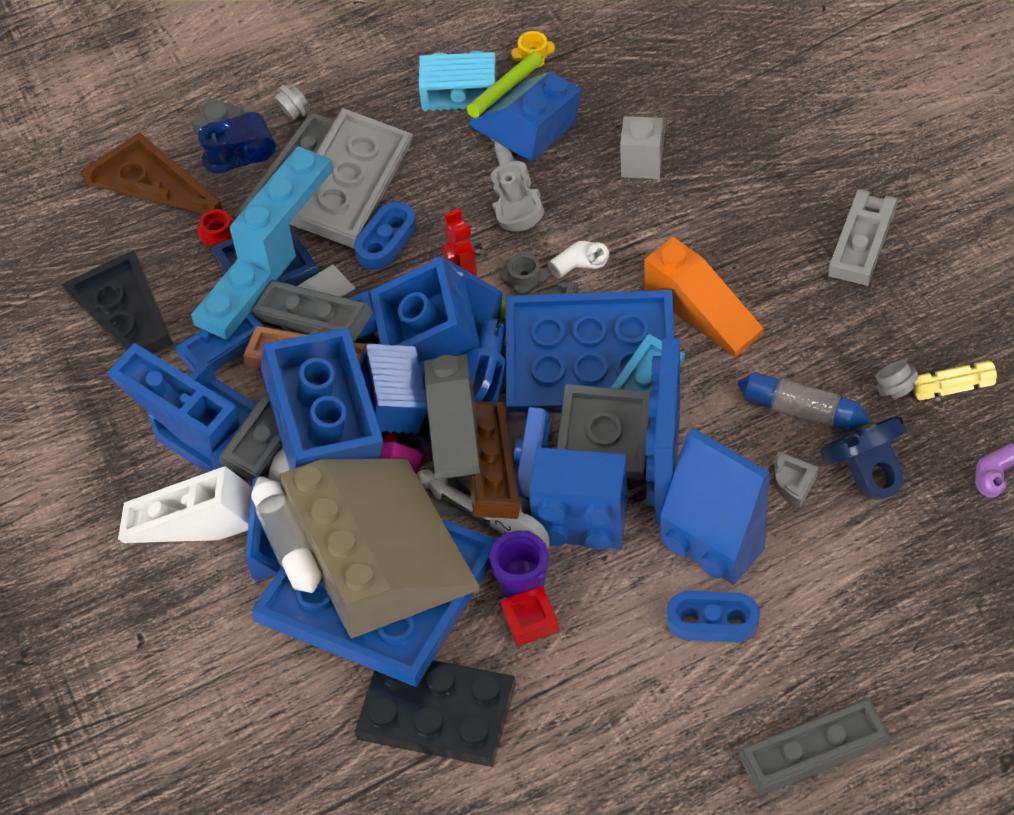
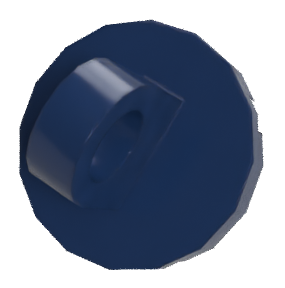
(864, 451)

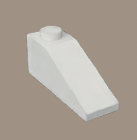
(192, 510)

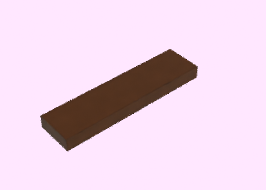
(495, 487)

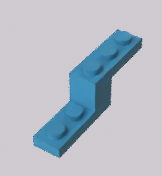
(262, 242)

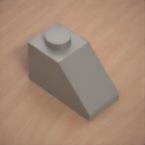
(642, 146)

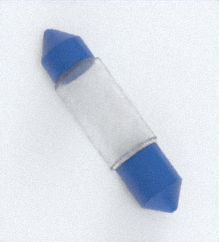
(803, 401)

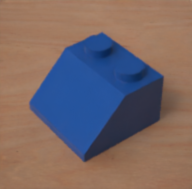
(531, 114)

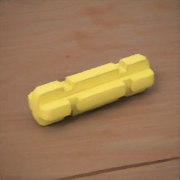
(955, 380)

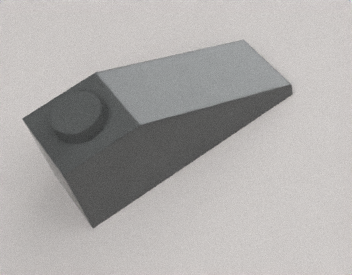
(452, 416)

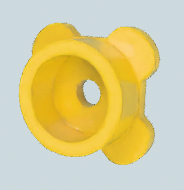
(531, 42)

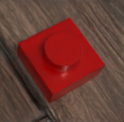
(529, 616)

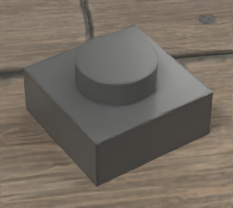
(214, 112)

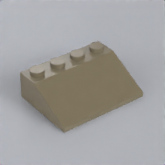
(376, 540)

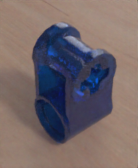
(239, 141)

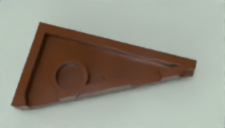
(148, 173)

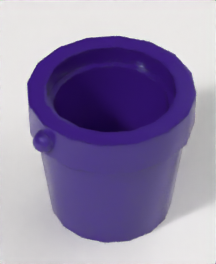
(519, 562)

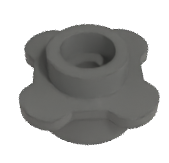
(524, 273)

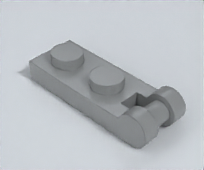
(862, 237)

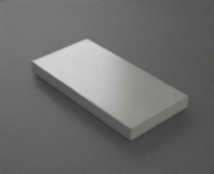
(363, 162)

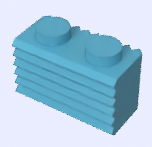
(455, 79)

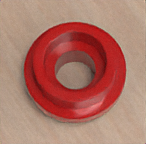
(214, 227)

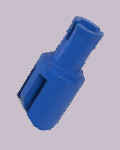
(487, 363)

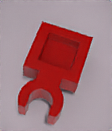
(458, 245)

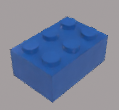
(320, 398)

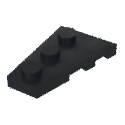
(122, 303)

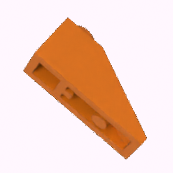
(701, 296)

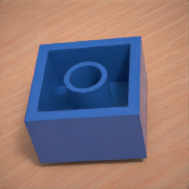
(426, 311)
(580, 497)

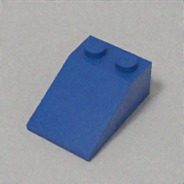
(716, 508)

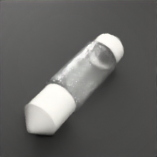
(286, 535)

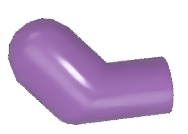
(991, 469)

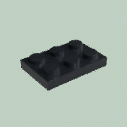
(449, 714)

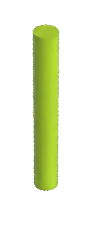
(504, 84)

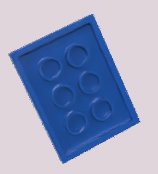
(576, 341)

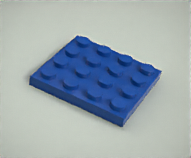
(397, 649)

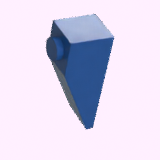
(175, 400)

